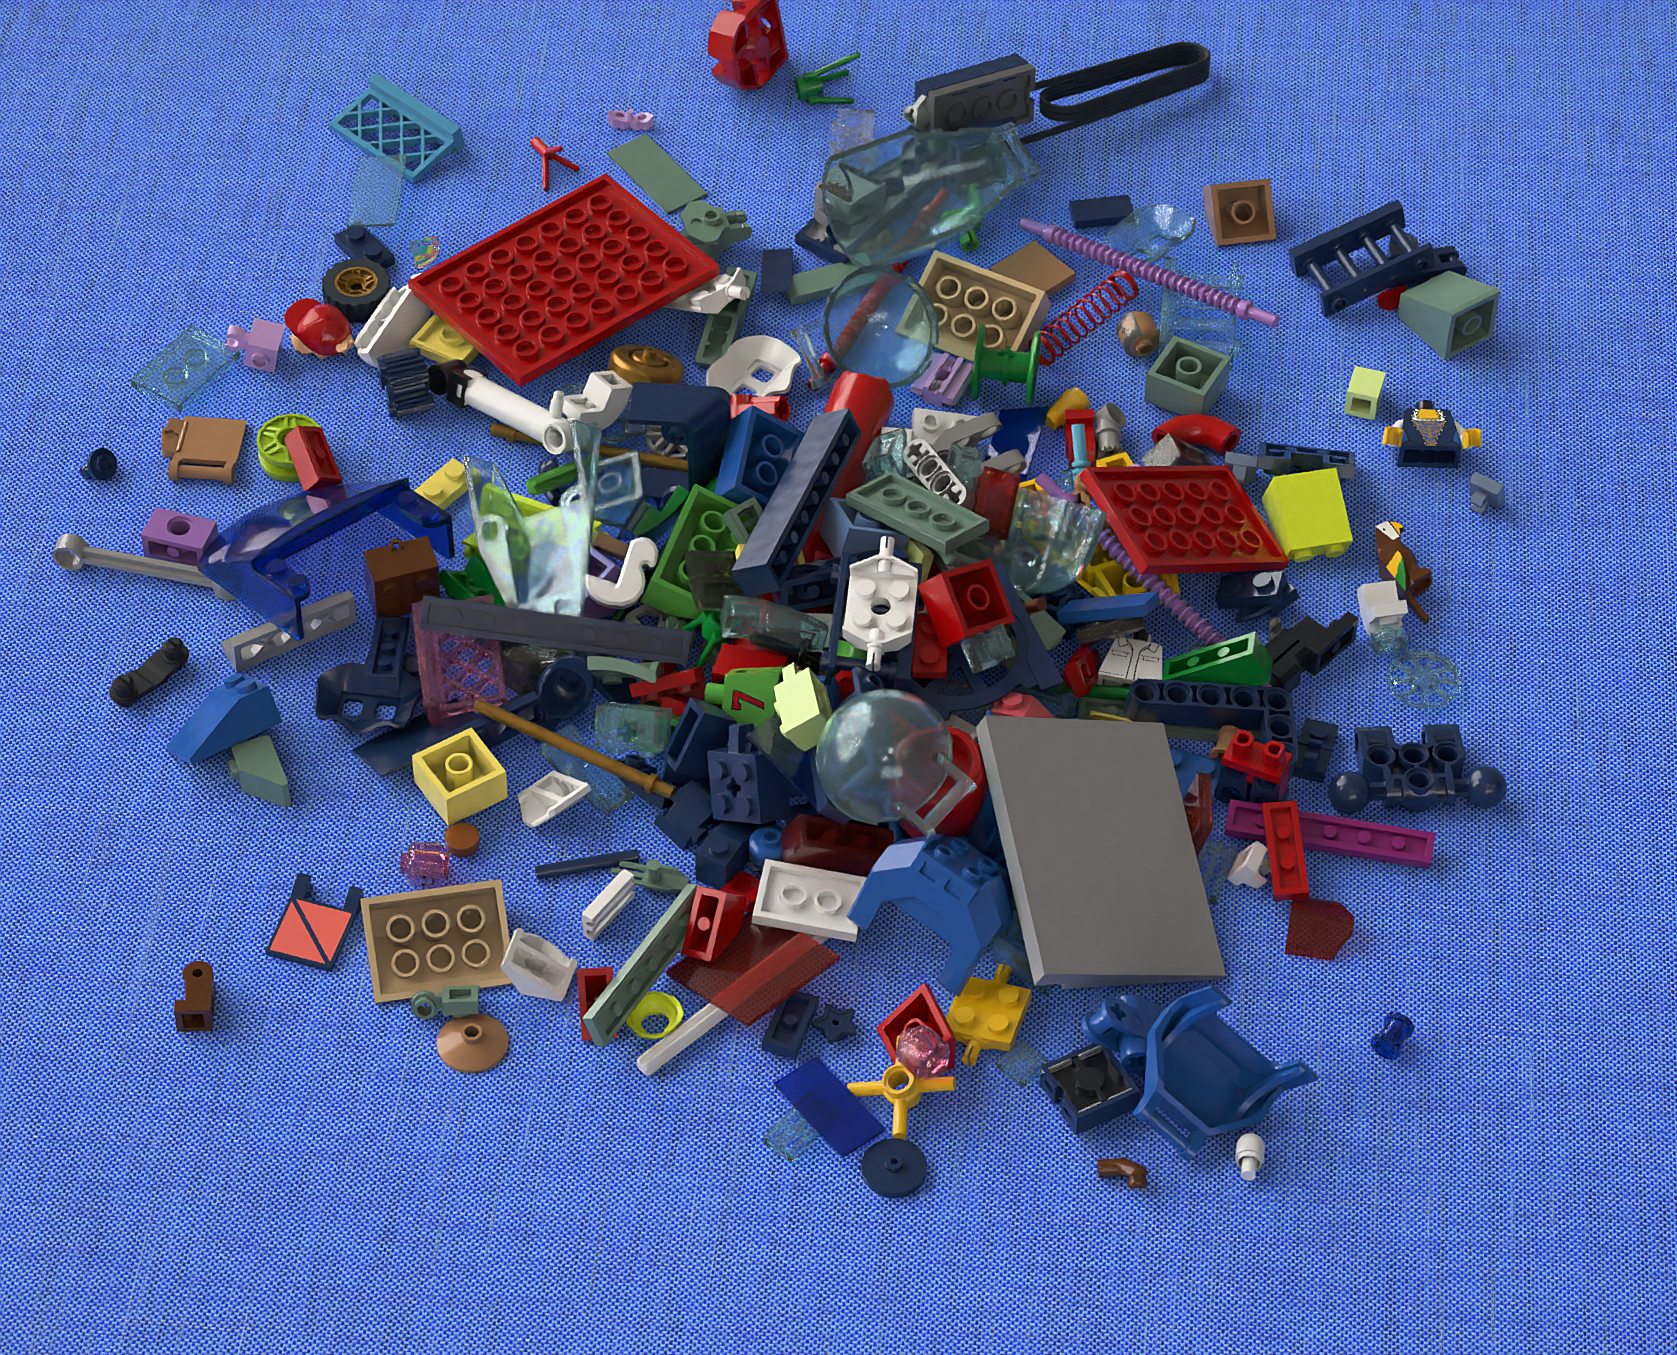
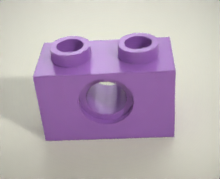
(177, 536)

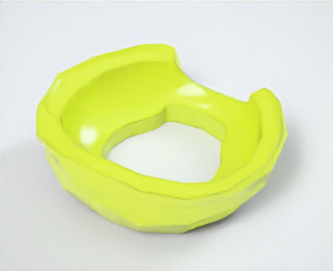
(659, 1004)

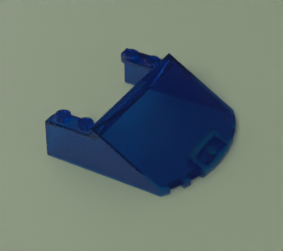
(252, 550)

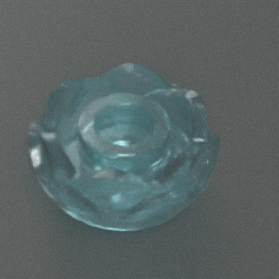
(1389, 641)

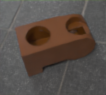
(198, 1008)

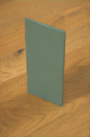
(656, 173)

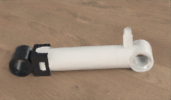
(471, 387)

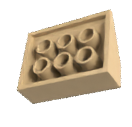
(975, 296)
(436, 939)

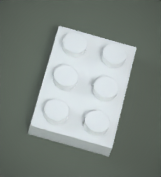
(807, 900)

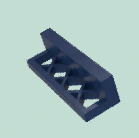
(491, 731)

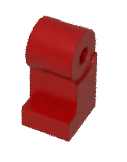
(1079, 416)

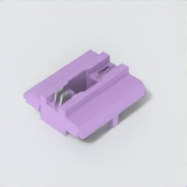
(952, 371)

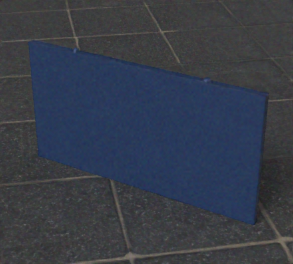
(395, 748)

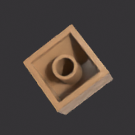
(1240, 211)

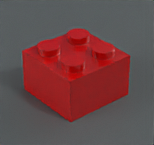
(966, 602)

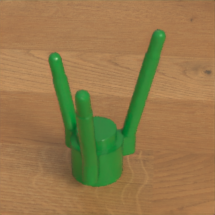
(810, 83)

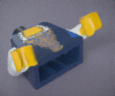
(1430, 437)

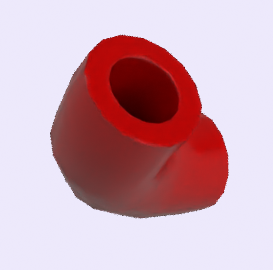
(1200, 431)

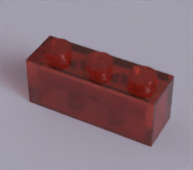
(832, 846)

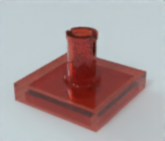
(1199, 809)

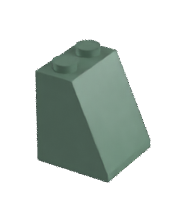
(1450, 312)

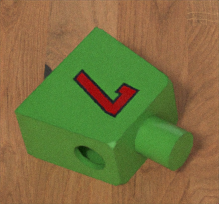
(747, 693)

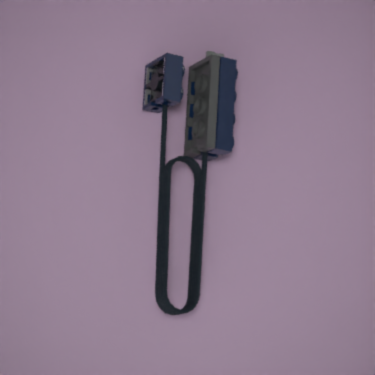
(1001, 89)

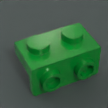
(471, 582)

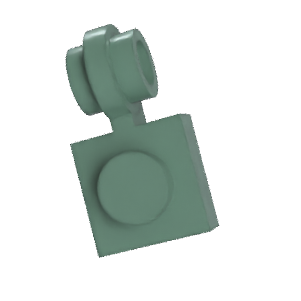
(454, 1001)

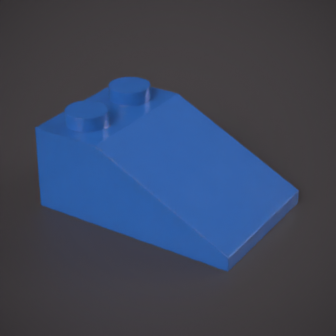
(225, 718)

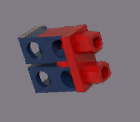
(1254, 770)

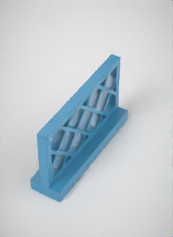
(412, 115)

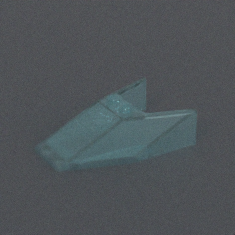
(540, 557)

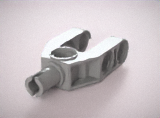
(970, 434)

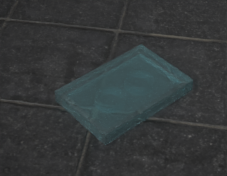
(184, 368)

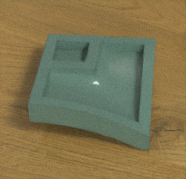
(612, 669)

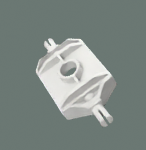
(714, 294)
(880, 582)

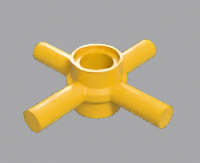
(903, 1098)

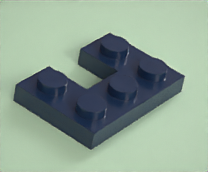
(1276, 458)

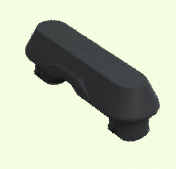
(151, 675)

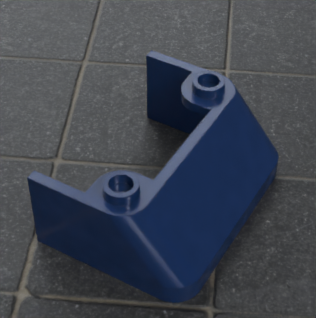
(687, 417)

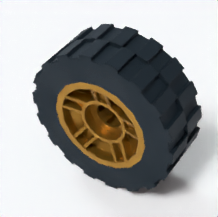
(356, 288)

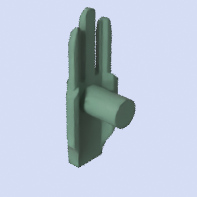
(655, 876)

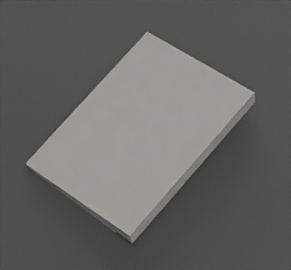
(1098, 852)

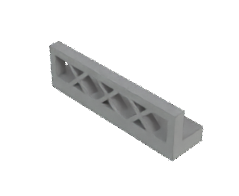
(269, 640)

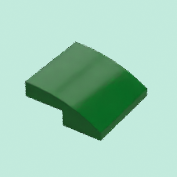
(656, 523)

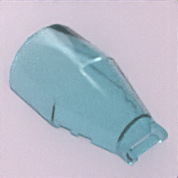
(920, 190)

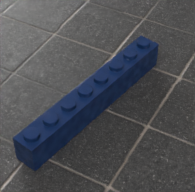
(797, 503)

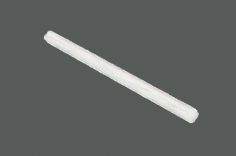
(687, 1033)

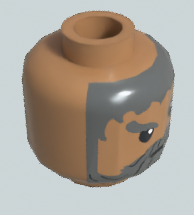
(1138, 334)

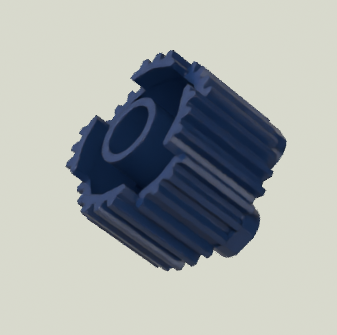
(405, 382)

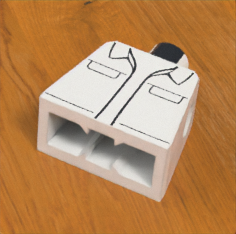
(1131, 661)

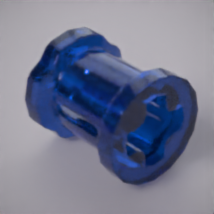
(1395, 1030)

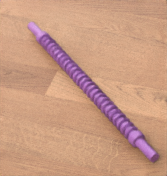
(1242, 308)
(1150, 581)

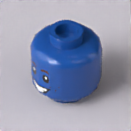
(765, 844)

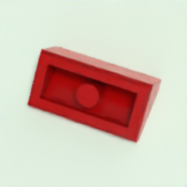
(312, 458)

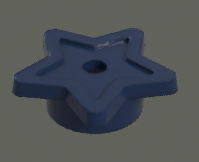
(833, 1032)

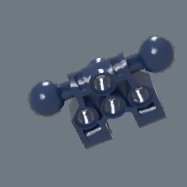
(1413, 772)

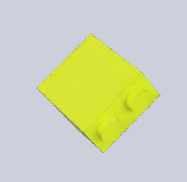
(1308, 514)

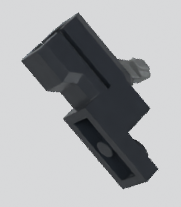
(1306, 647)

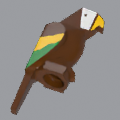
(1400, 564)

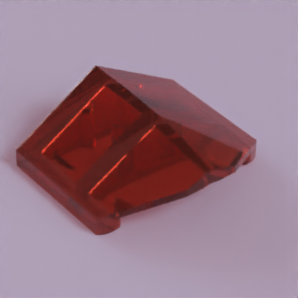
(1318, 928)

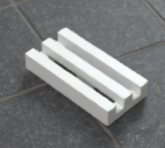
(608, 905)

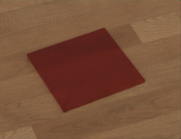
(755, 970)

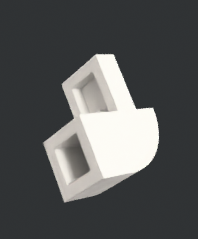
(601, 400)
(1380, 606)

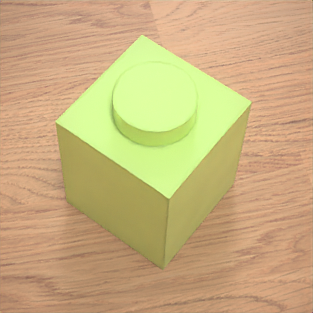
(1364, 393)

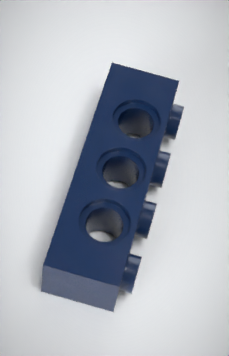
(810, 584)

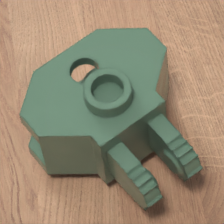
(713, 227)

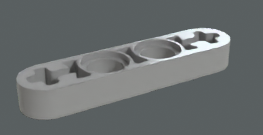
(939, 476)

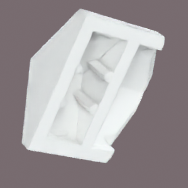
(550, 797)
(537, 966)

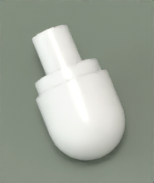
(1249, 1155)

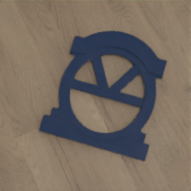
(1030, 669)

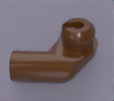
(1123, 1167)

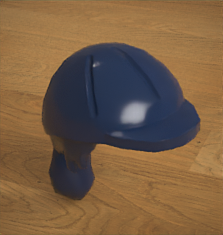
(564, 691)

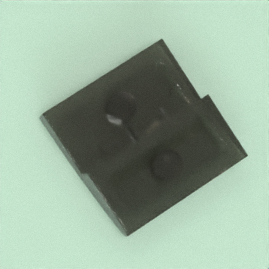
(712, 578)
(1108, 630)

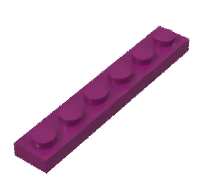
(1340, 835)

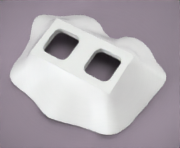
(749, 355)

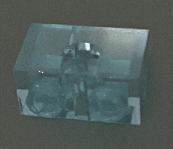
(614, 724)

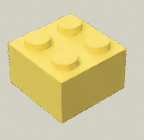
(460, 776)

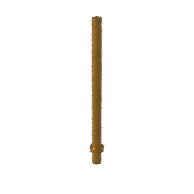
(604, 450)
(650, 783)

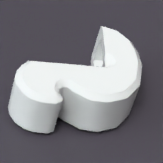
(631, 582)

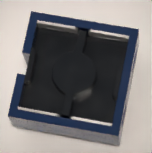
(1089, 1087)

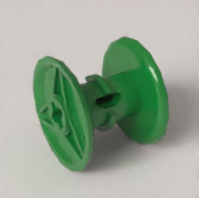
(1005, 365)

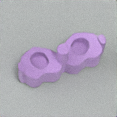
(622, 120)

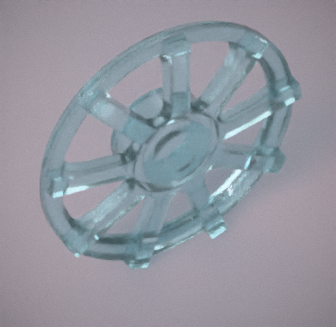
(1423, 678)

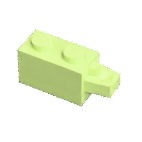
(802, 706)

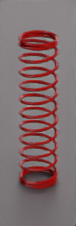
(1122, 294)

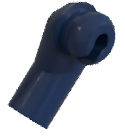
(554, 495)

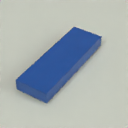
(1108, 608)

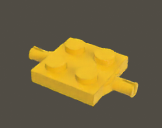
(988, 1014)

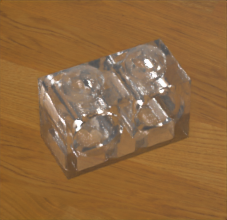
(851, 130)

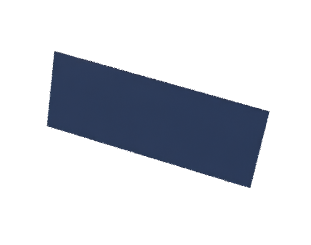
(776, 270)

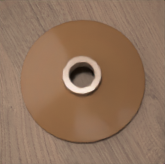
(472, 1053)

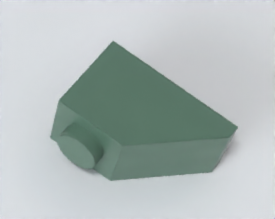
(259, 770)

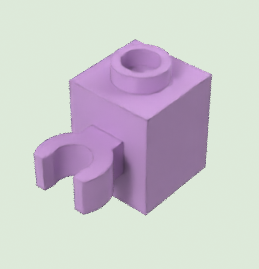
(261, 344)

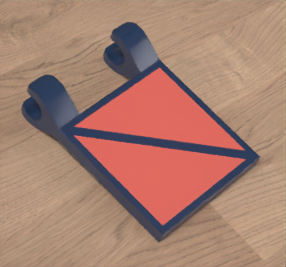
(312, 930)

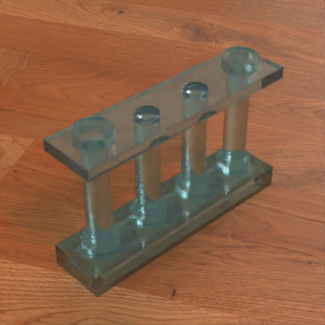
(1172, 301)

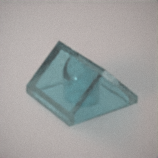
(618, 489)

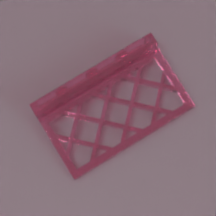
(432, 669)

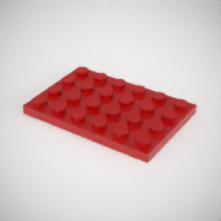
(1184, 519)

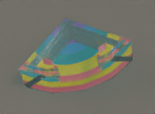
(424, 251)

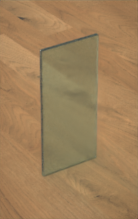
(377, 191)

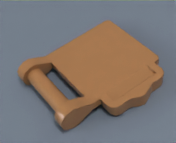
(203, 442)

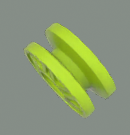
(272, 449)

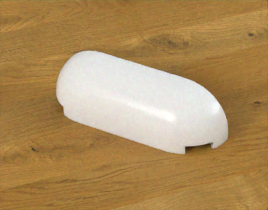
(392, 325)

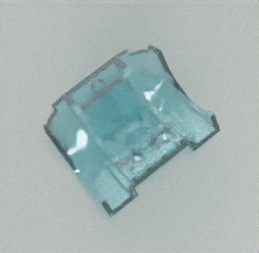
(1046, 542)

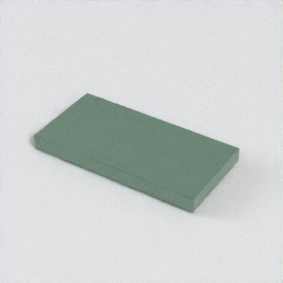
(917, 512)

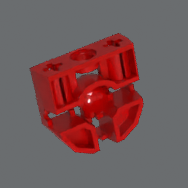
(745, 34)

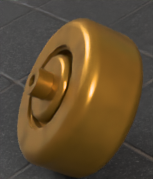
(645, 365)

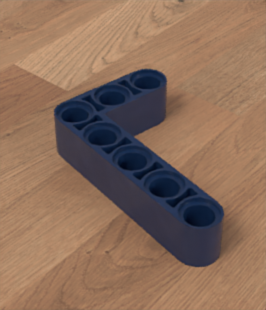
(1216, 705)

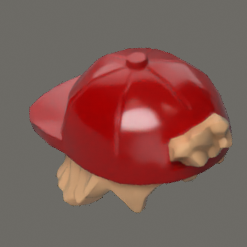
(318, 328)

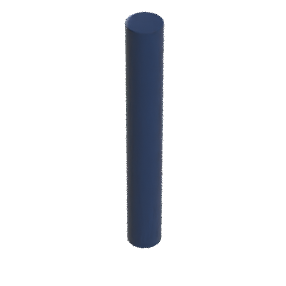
(585, 864)

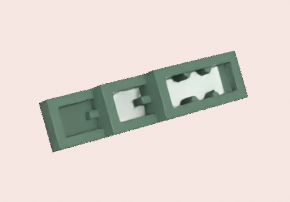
(725, 328)

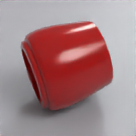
(964, 814)

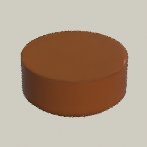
(462, 839)

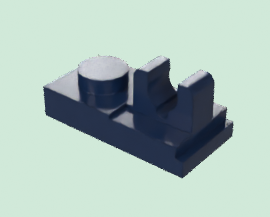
(1315, 750)

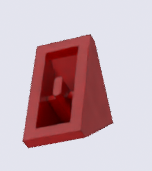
(590, 986)

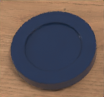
(893, 1168)

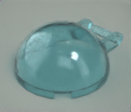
(874, 327)
(888, 758)

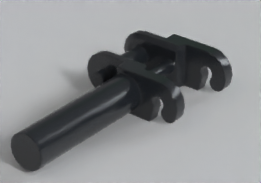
(797, 653)

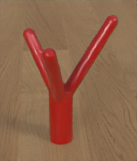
(548, 154)

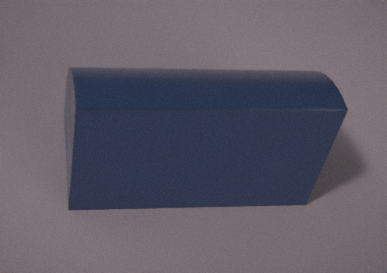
(698, 731)

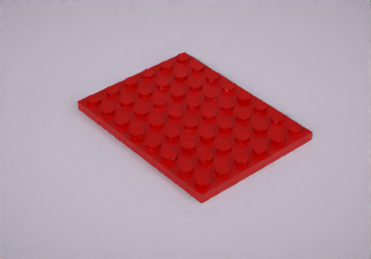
(563, 279)

